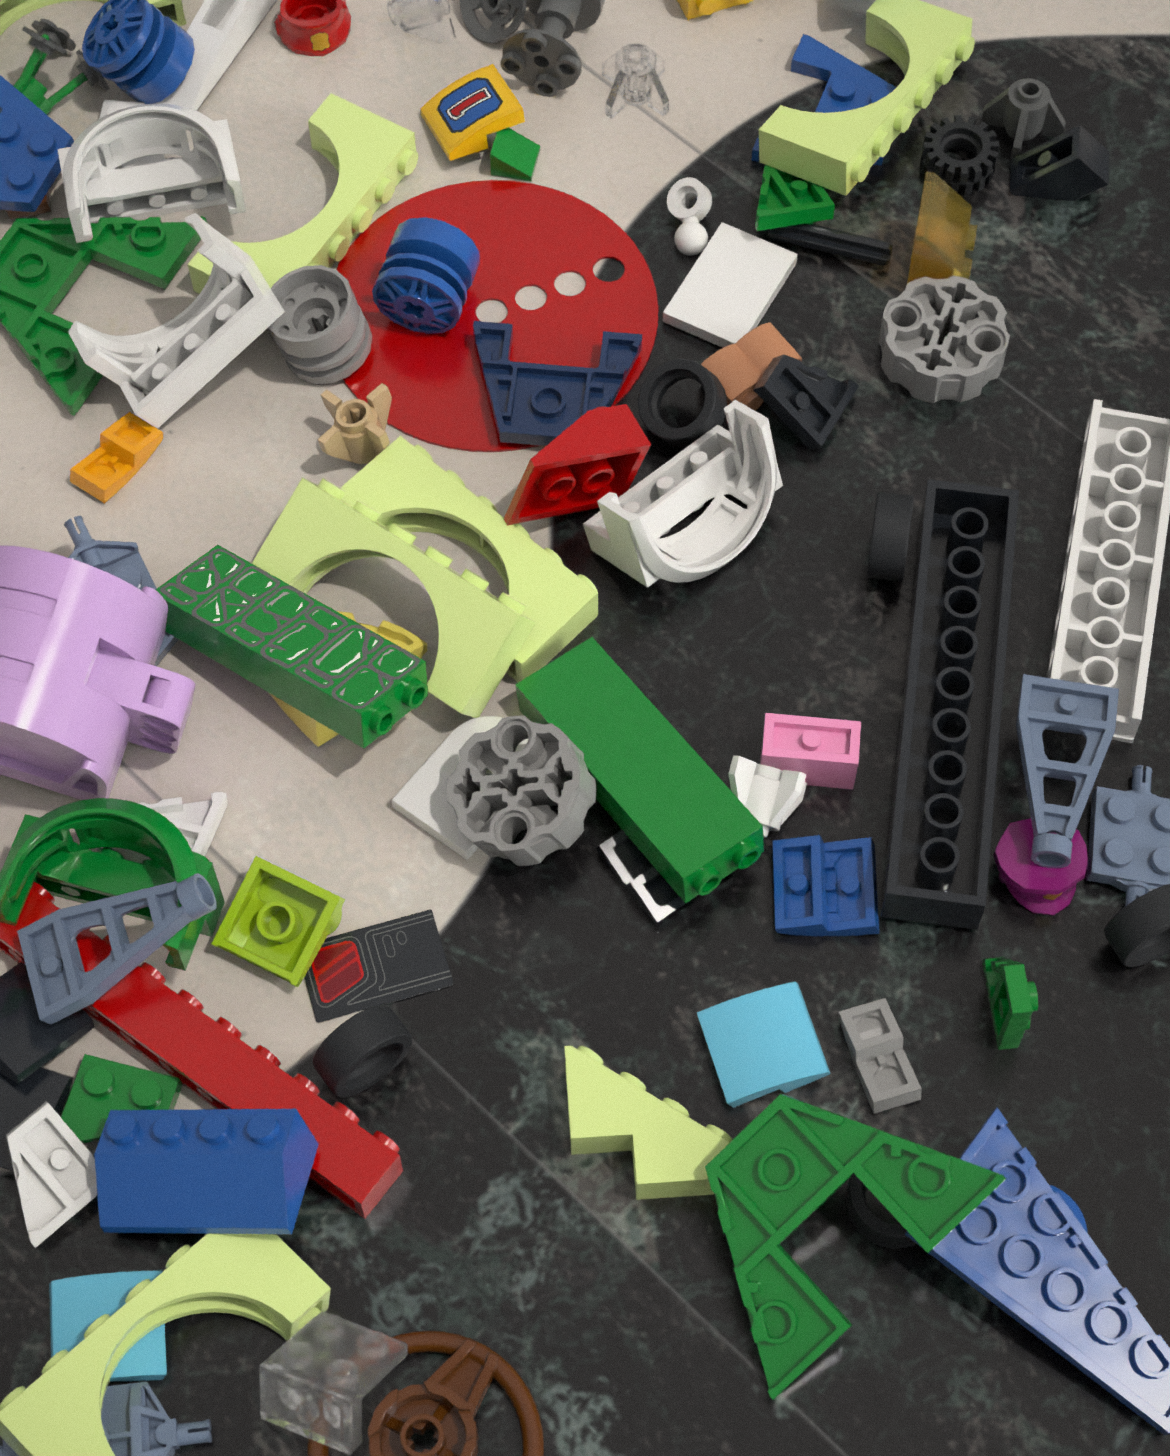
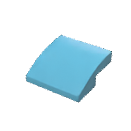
(763, 1043)
(83, 1299)

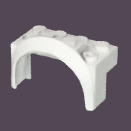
(174, 185)
(177, 359)
(714, 465)

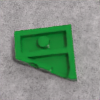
(790, 201)
(1010, 999)
(109, 1086)

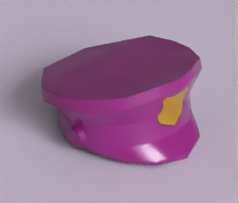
(1034, 886)

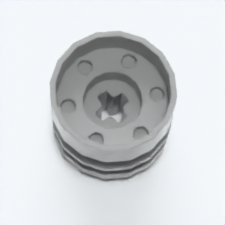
(322, 325)

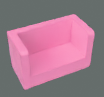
(815, 746)

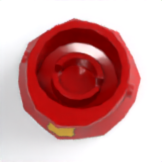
(313, 25)

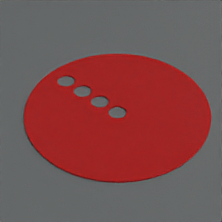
(523, 240)

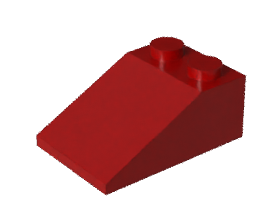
(581, 466)

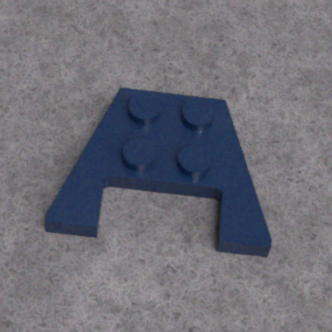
(542, 400)

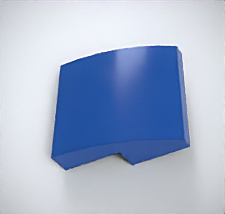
(825, 887)

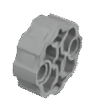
(970, 352)
(521, 790)

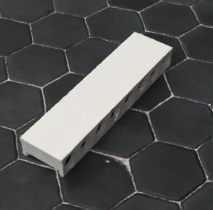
(1114, 559)

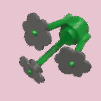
(46, 40)

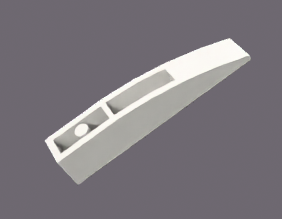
(218, 36)

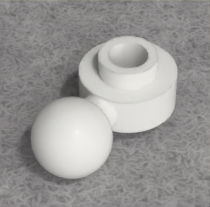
(690, 236)

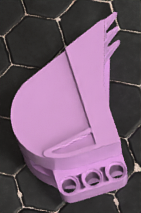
(81, 673)

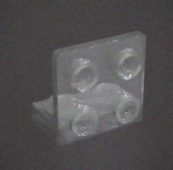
(322, 1375)

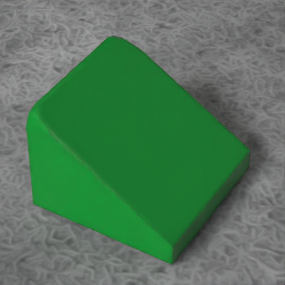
(513, 155)

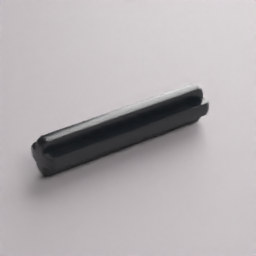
(835, 242)

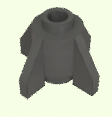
(1025, 111)

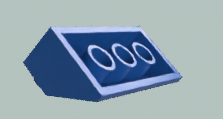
(203, 1171)

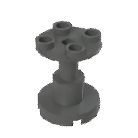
(542, 54)

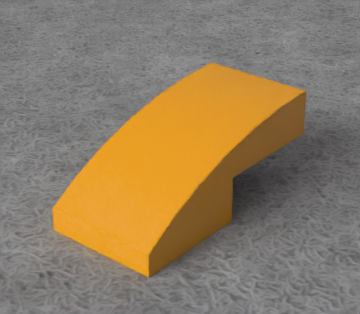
(121, 454)

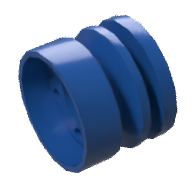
(138, 49)
(426, 275)

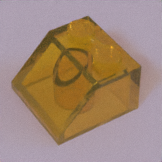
(942, 233)

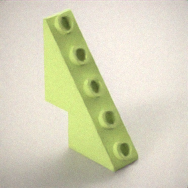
(618, 1115)

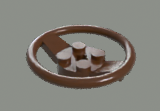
(448, 1402)

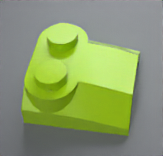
(278, 921)

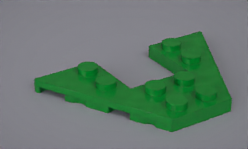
(45, 261)
(782, 1174)

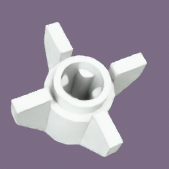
(766, 791)

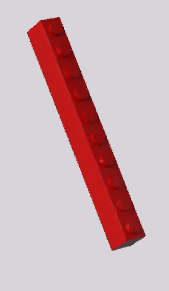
(222, 1067)

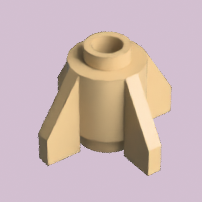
(358, 426)

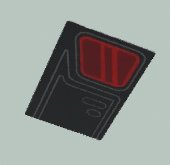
(377, 966)

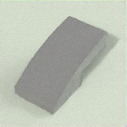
(879, 1055)

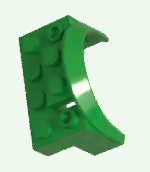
(50, 857)

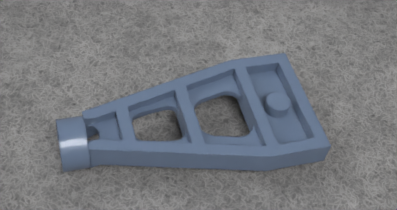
(1069, 709)
(54, 956)

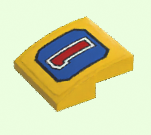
(471, 110)

